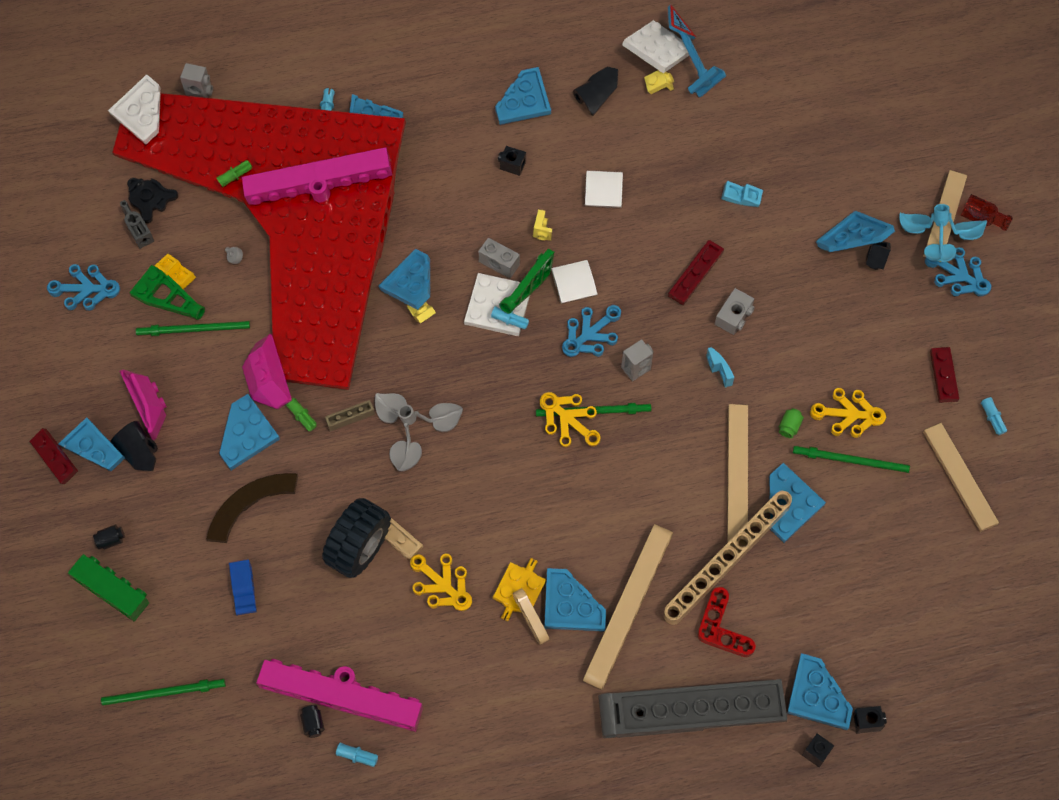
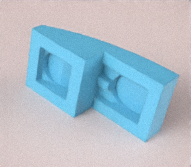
(741, 195)
(718, 363)

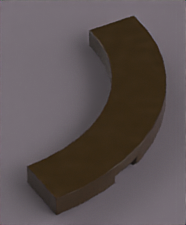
(245, 498)

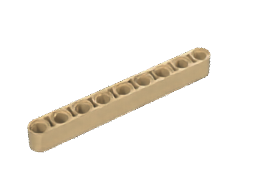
(730, 548)
(628, 607)

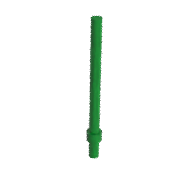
(156, 330)
(631, 408)
(813, 452)
(203, 686)

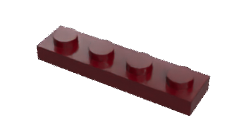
(696, 272)

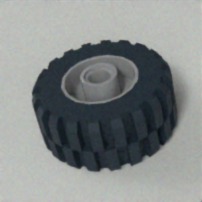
(356, 537)

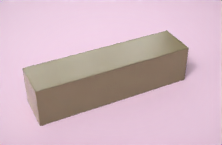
(349, 415)

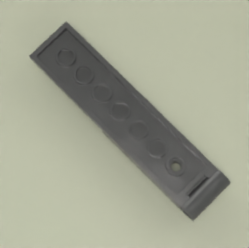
(691, 708)

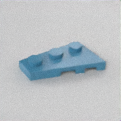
(92, 445)

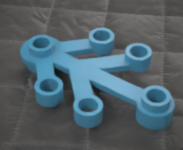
(961, 274)
(85, 288)
(590, 333)

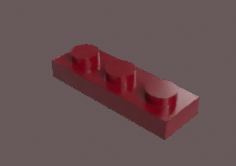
(944, 374)
(53, 456)

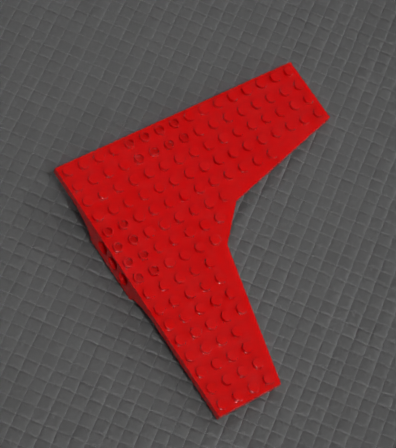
(318, 250)

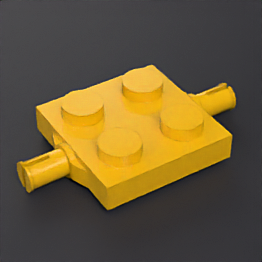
(515, 579)

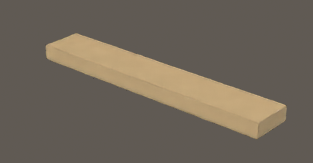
(951, 197)
(961, 477)

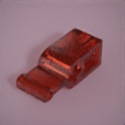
(980, 209)

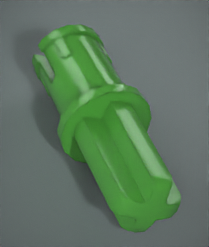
(234, 173)
(301, 414)

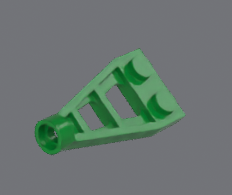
(540, 272)
(150, 284)

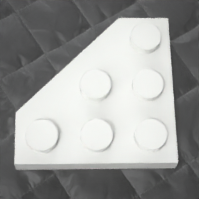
(140, 109)

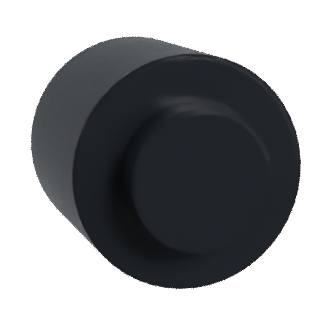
(109, 537)
(312, 721)

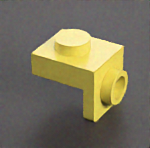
(658, 81)

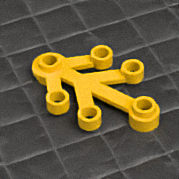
(850, 413)
(567, 416)
(442, 584)

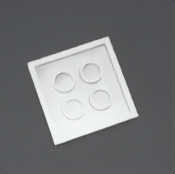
(657, 46)
(485, 296)

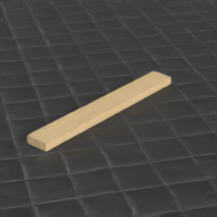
(737, 471)

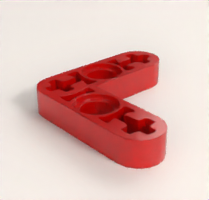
(719, 632)

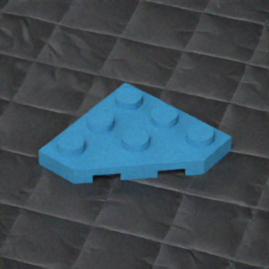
(524, 98)
(854, 232)
(410, 280)
(245, 433)
(803, 506)
(571, 604)
(817, 695)

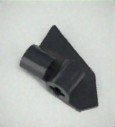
(597, 89)
(136, 446)

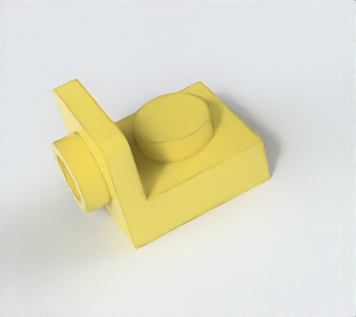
(540, 228)
(422, 313)

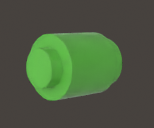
(790, 423)

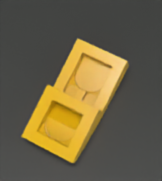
(175, 270)

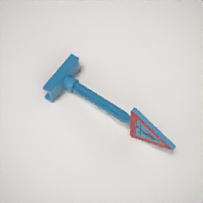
(707, 78)

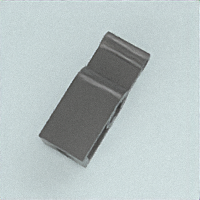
(136, 226)

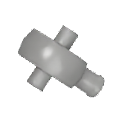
(234, 255)

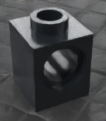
(516, 166)
(878, 255)
(863, 725)
(818, 750)

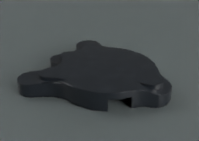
(149, 196)

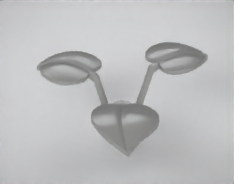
(391, 406)

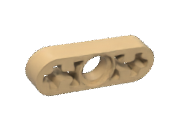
(530, 616)

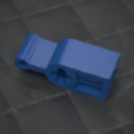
(243, 587)

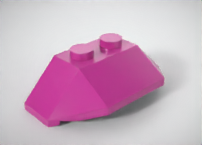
(265, 375)
(145, 398)

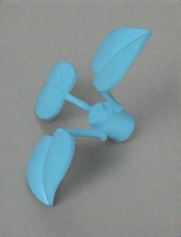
(918, 223)

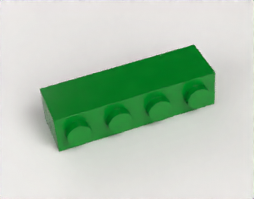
(108, 587)

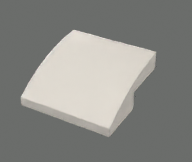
(603, 189)
(574, 281)

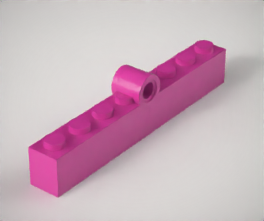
(317, 177)
(340, 695)

